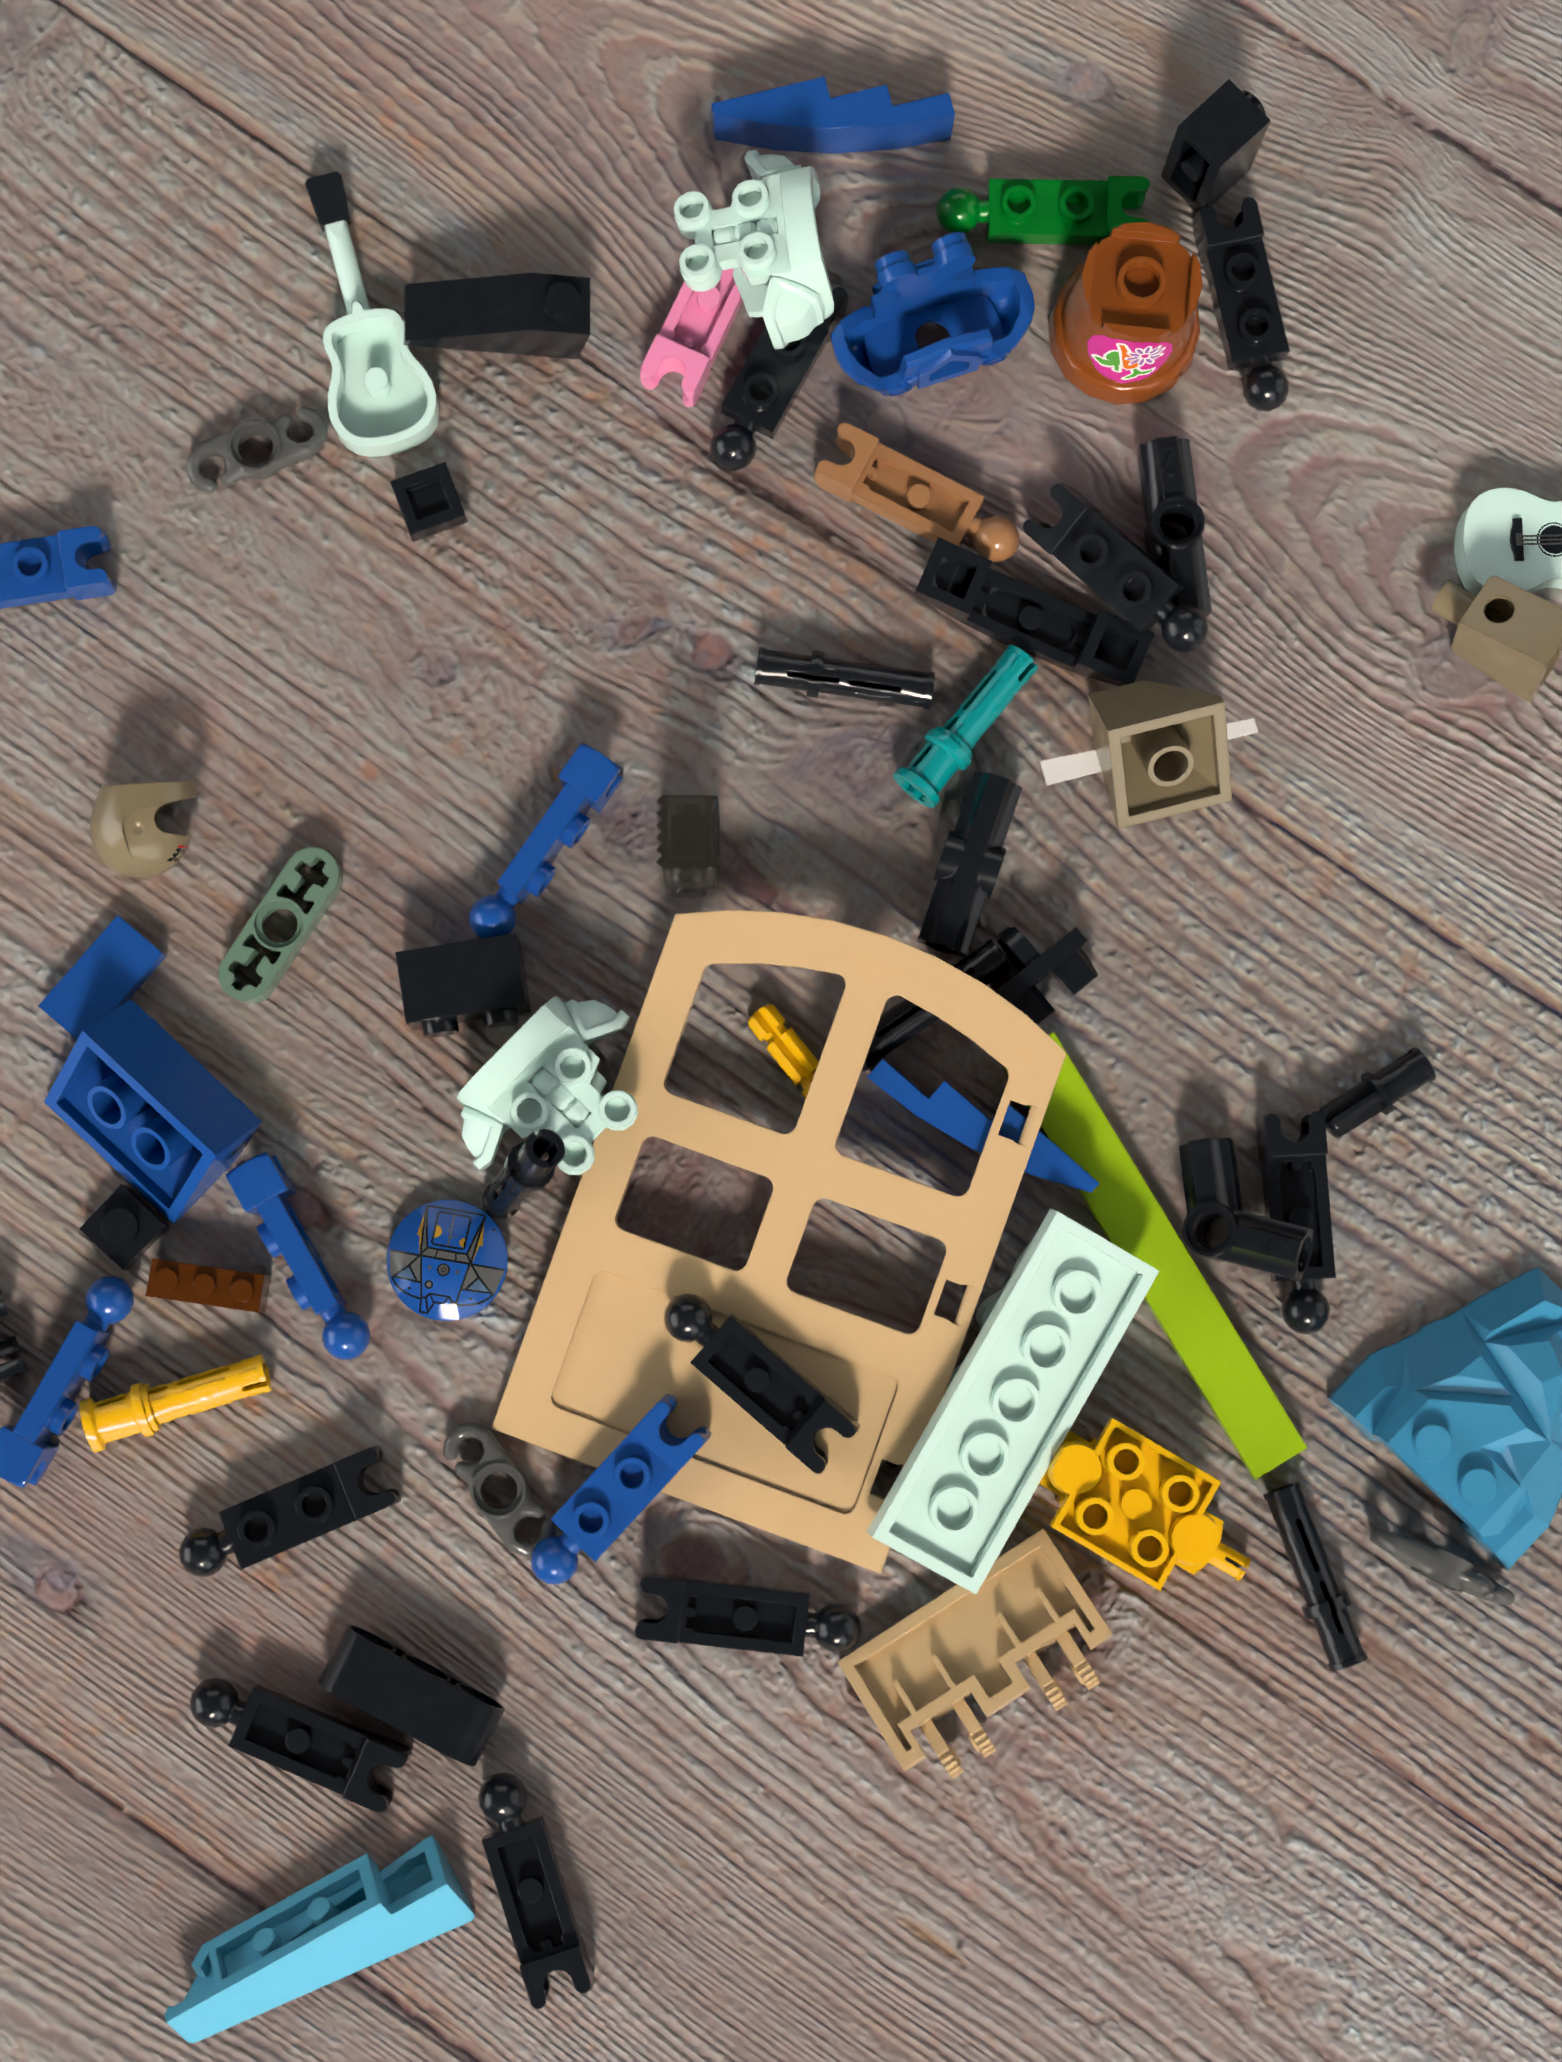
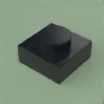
(429, 501)
(124, 1227)

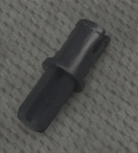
(1377, 1092)

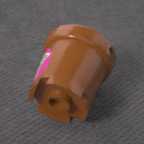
(1128, 315)

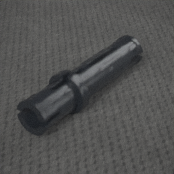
(844, 678)
(908, 1019)
(524, 1173)
(1315, 1577)

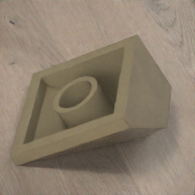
(1160, 750)

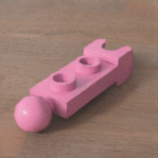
(692, 336)

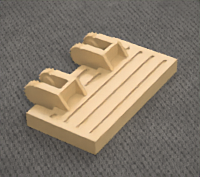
(973, 1647)

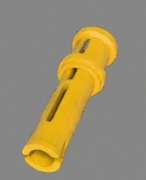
(147, 1407)

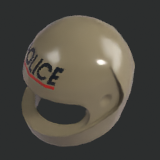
(128, 828)

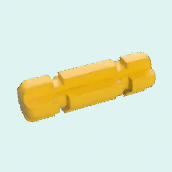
(784, 1046)

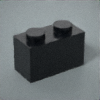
(1215, 145)
(463, 984)

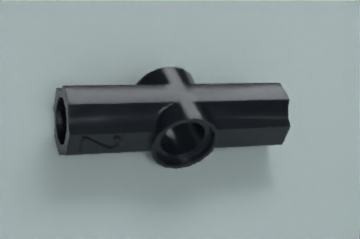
(1171, 495)
(969, 864)

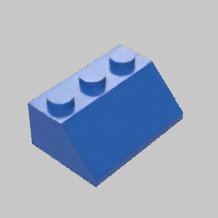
(150, 1109)

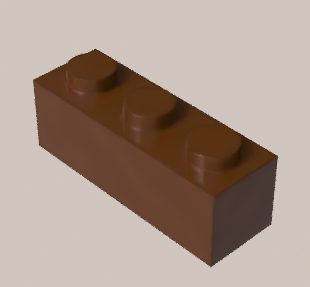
(208, 1285)

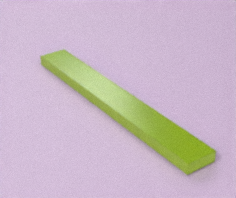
(1179, 1293)

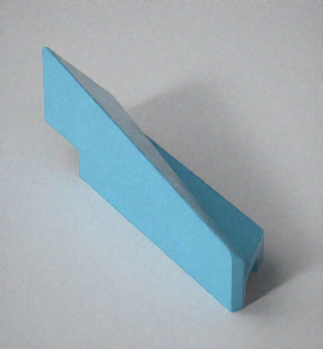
(321, 1937)

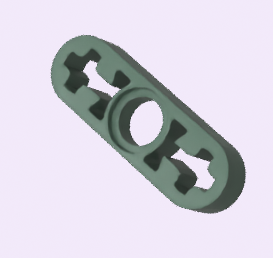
(271, 972)

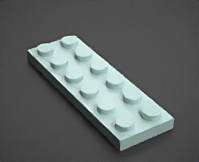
(1012, 1401)

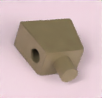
(1504, 632)

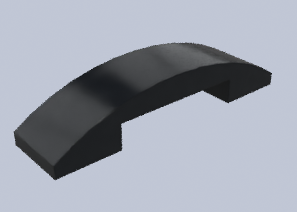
(1031, 619)

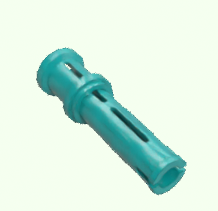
(951, 745)

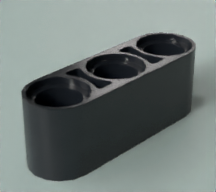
(411, 1695)

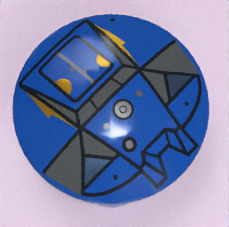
(447, 1260)

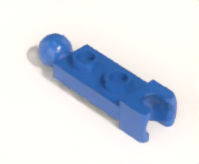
(54, 568)
(587, 783)
(264, 1190)
(27, 1445)
(616, 1493)

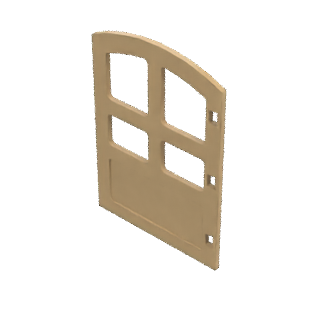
(598, 1329)

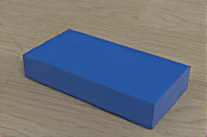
(102, 977)

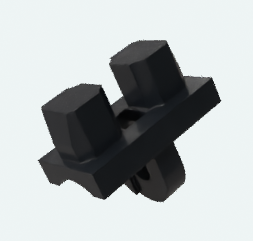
(1063, 960)

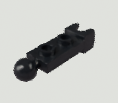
(1245, 301)
(768, 389)
(1118, 570)
(1299, 1194)
(759, 1380)
(288, 1515)
(744, 1617)
(302, 1740)
(532, 1891)

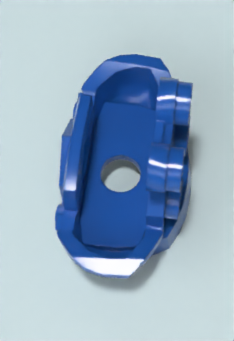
(979, 309)

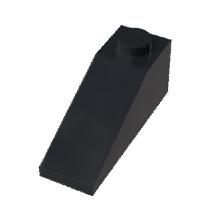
(501, 314)

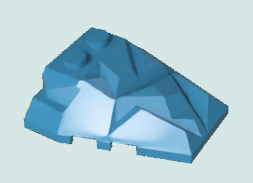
(1476, 1410)

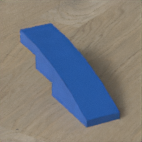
(808, 120)
(966, 1123)

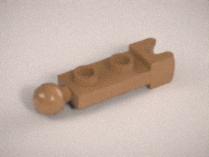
(913, 495)

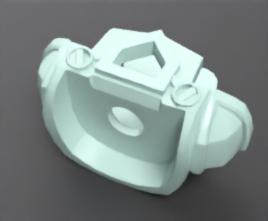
(766, 239)
(548, 1082)

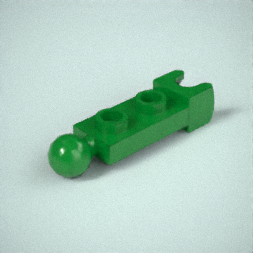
(1045, 209)

